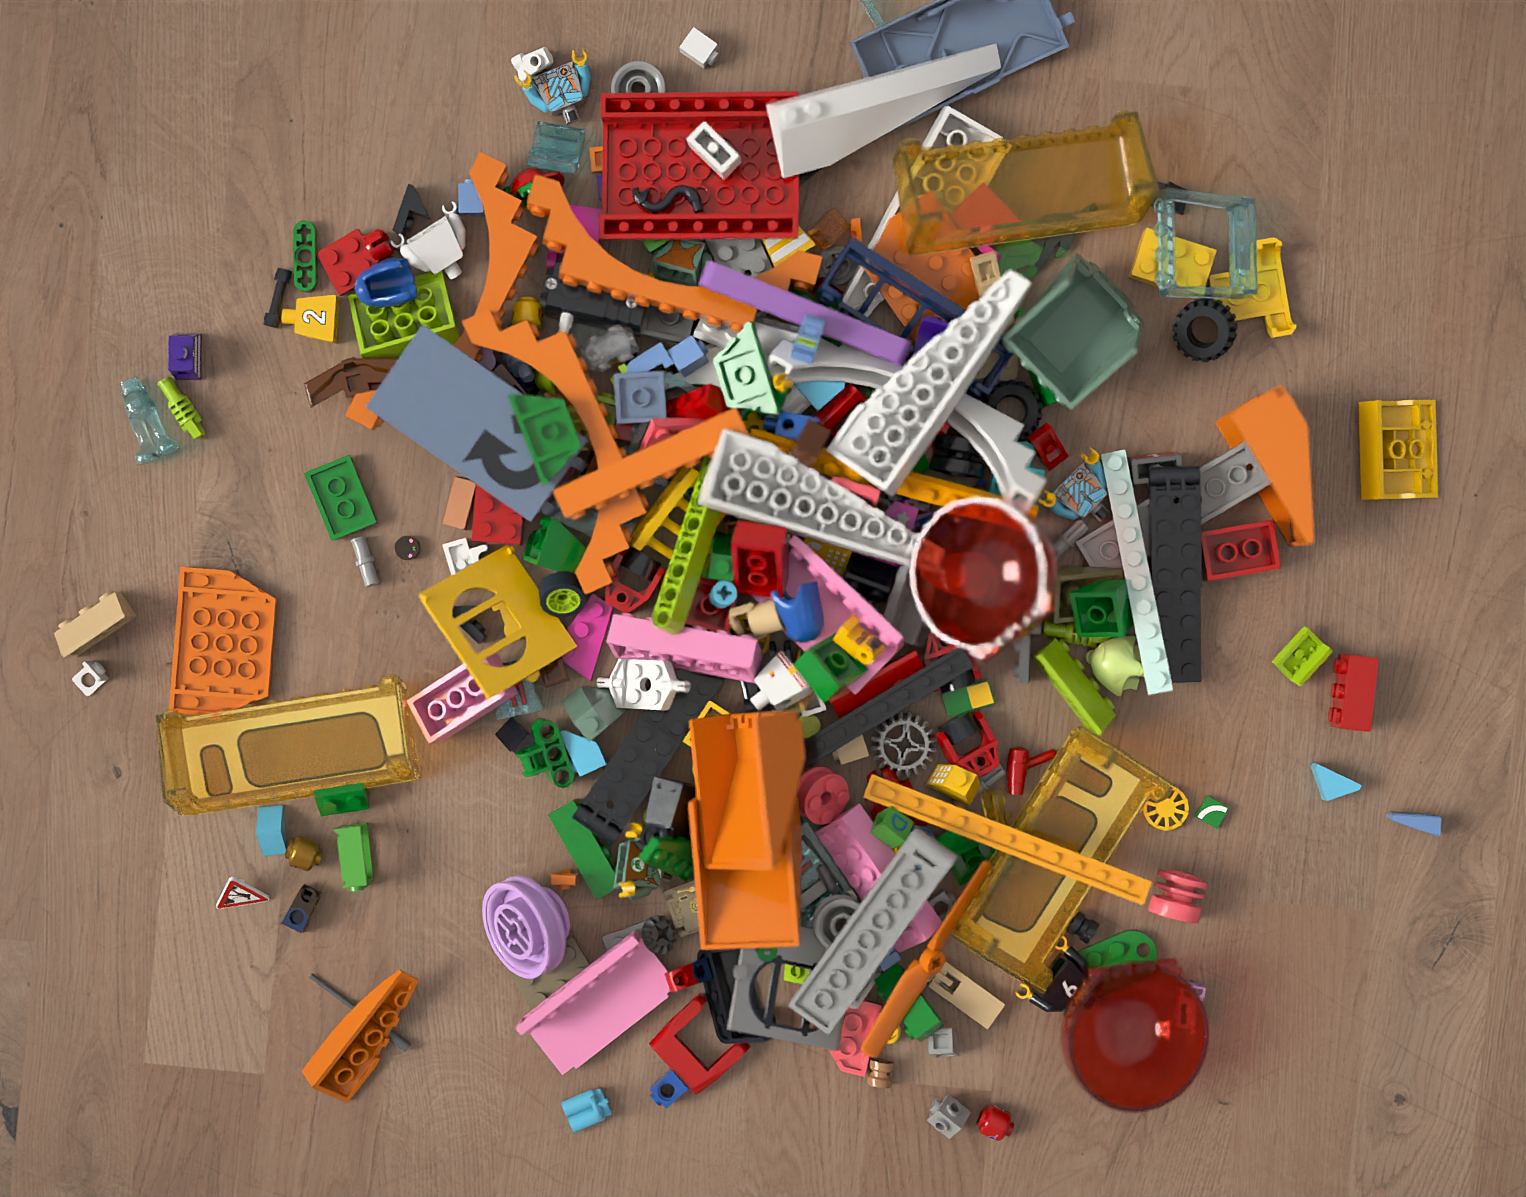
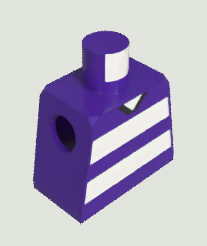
(185, 356)

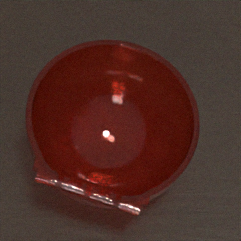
(983, 575)
(1135, 1034)

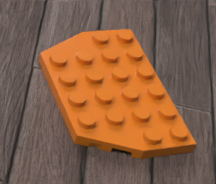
(943, 271)
(221, 642)

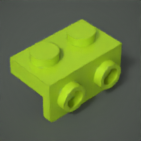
(1302, 656)

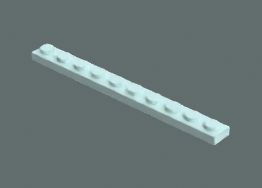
(1137, 572)

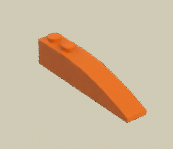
(356, 1042)

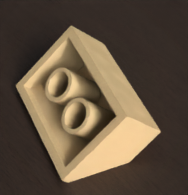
(93, 624)

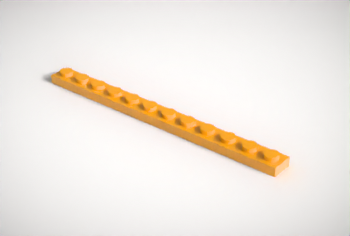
(914, 486)
(1008, 839)

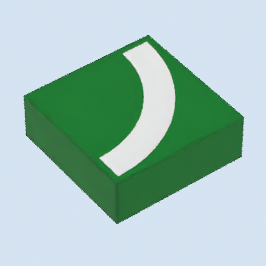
(1211, 812)

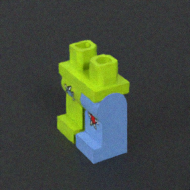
(649, 361)

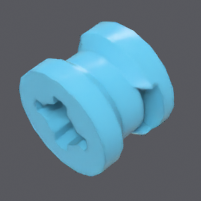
(719, 597)

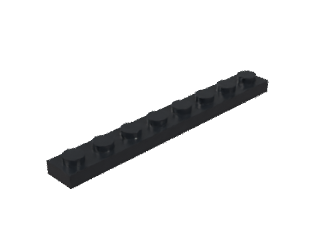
(886, 705)

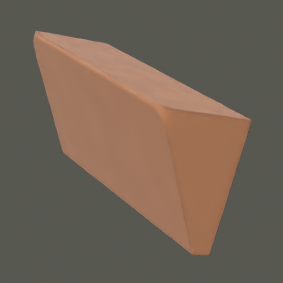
(460, 503)

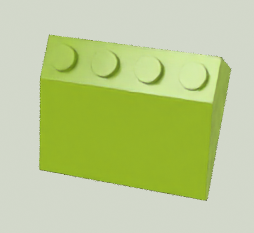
(389, 330)
(1074, 686)

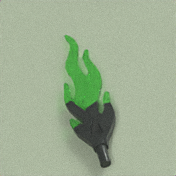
(1031, 252)

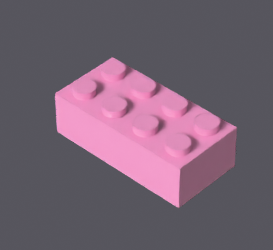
(455, 703)

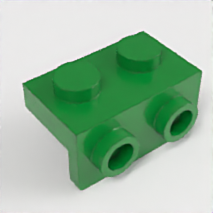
(342, 799)

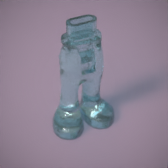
(140, 409)

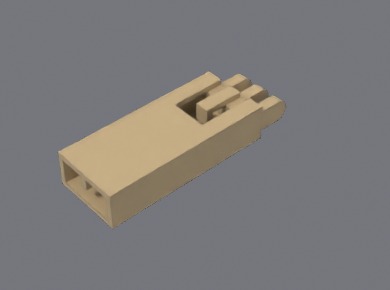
(968, 996)

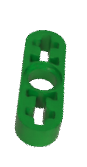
(311, 238)

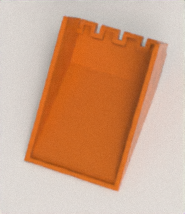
(1281, 446)
(746, 785)
(749, 904)

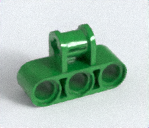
(536, 758)

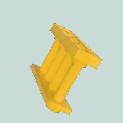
(658, 513)

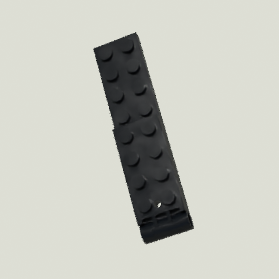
(1177, 565)
(643, 757)

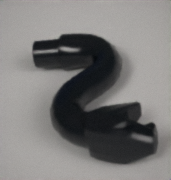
(692, 194)

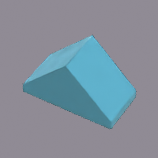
(820, 391)
(1332, 784)
(271, 830)

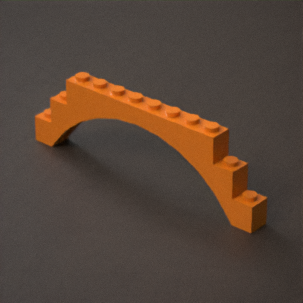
(509, 253)
(593, 267)
(560, 364)

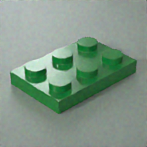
(341, 497)

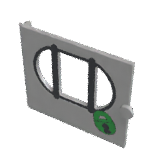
(743, 1013)

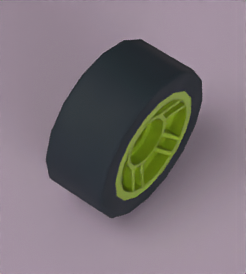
(561, 594)

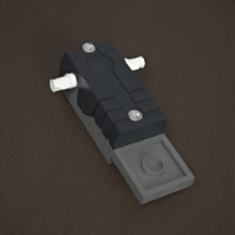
(603, 311)

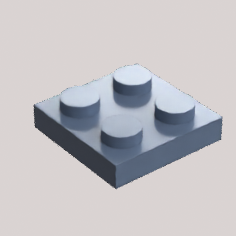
(639, 396)

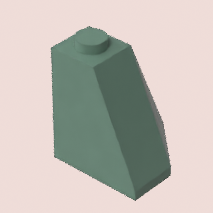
(592, 710)

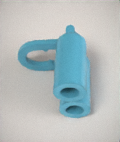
(586, 1109)

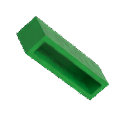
(585, 850)

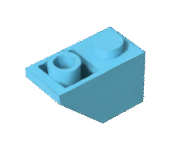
(584, 754)

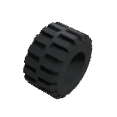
(1189, 344)
(1024, 394)

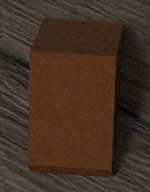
(809, 442)

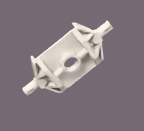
(629, 680)

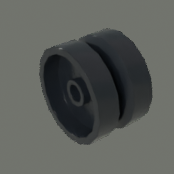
(957, 461)

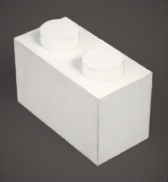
(714, 150)

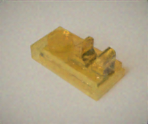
(994, 805)

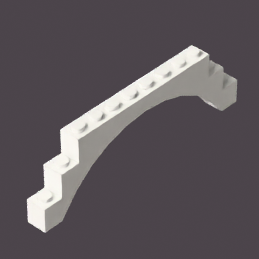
(984, 427)

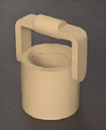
(761, 617)

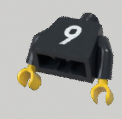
(1067, 972)

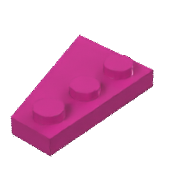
(588, 634)

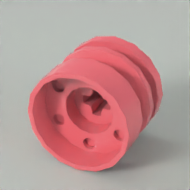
(1178, 896)

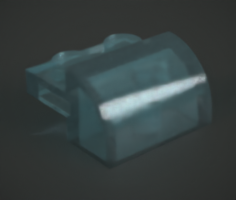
(556, 147)

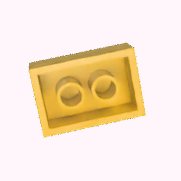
(1191, 261)

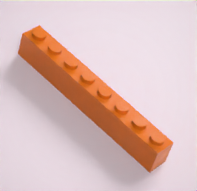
(645, 465)

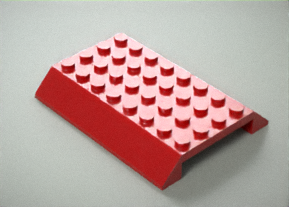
(650, 149)

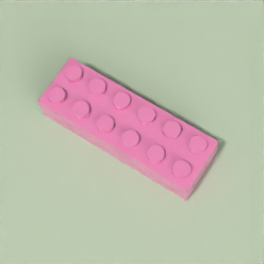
(689, 650)
(862, 862)

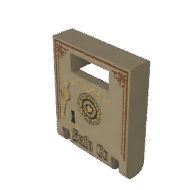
(683, 907)

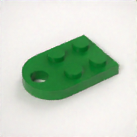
(1117, 949)

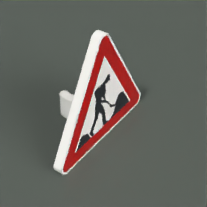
(239, 893)

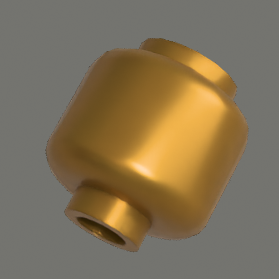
(303, 853)

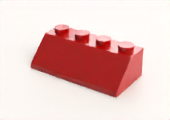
(885, 678)

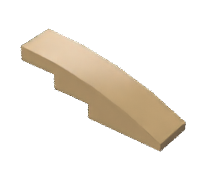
(986, 274)

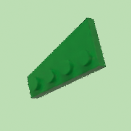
(670, 856)

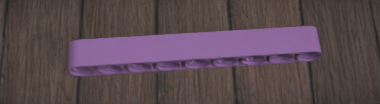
(793, 309)

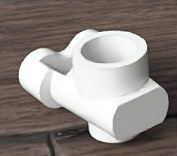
(530, 63)

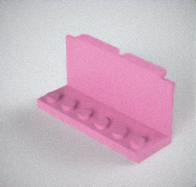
(838, 605)
(598, 1004)

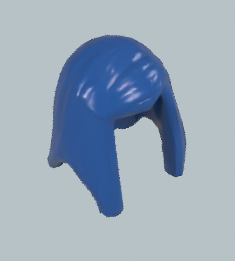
(386, 284)
(802, 614)

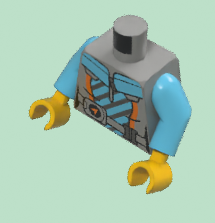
(560, 88)
(1080, 491)

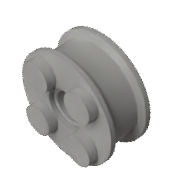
(638, 74)
(828, 913)

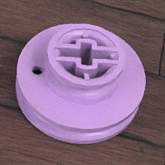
(525, 925)

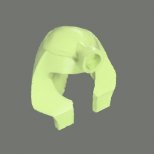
(1117, 664)

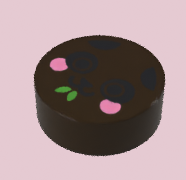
(407, 548)

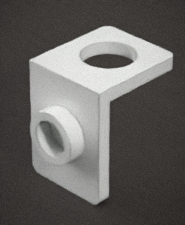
(98, 673)

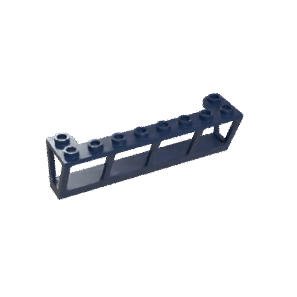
(913, 288)

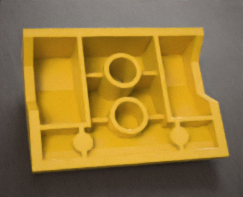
(1398, 449)

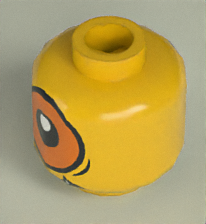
(527, 309)

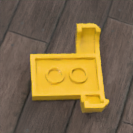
(1271, 291)

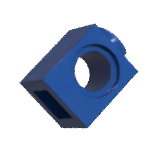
(667, 1099)

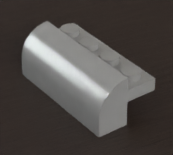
(903, 612)

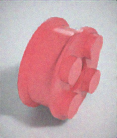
(822, 795)

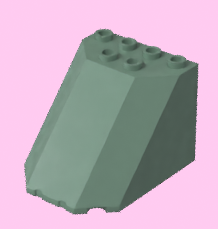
(1076, 331)

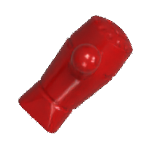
(1018, 765)

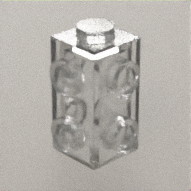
(614, 346)

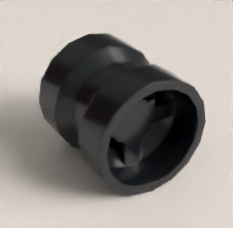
(1082, 927)

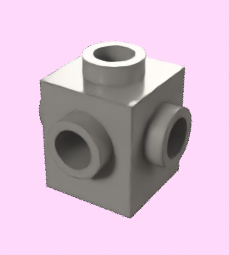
(948, 1115)

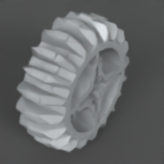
(924, 748)

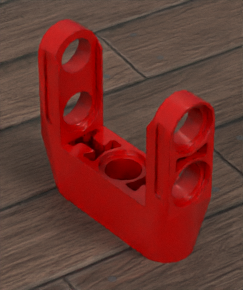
(683, 1060)

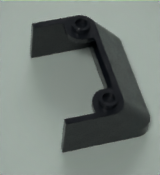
(720, 994)

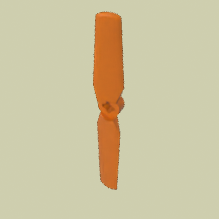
(918, 973)

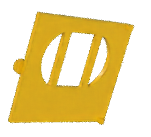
(513, 587)

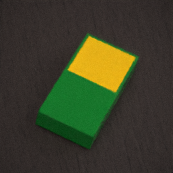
(968, 698)

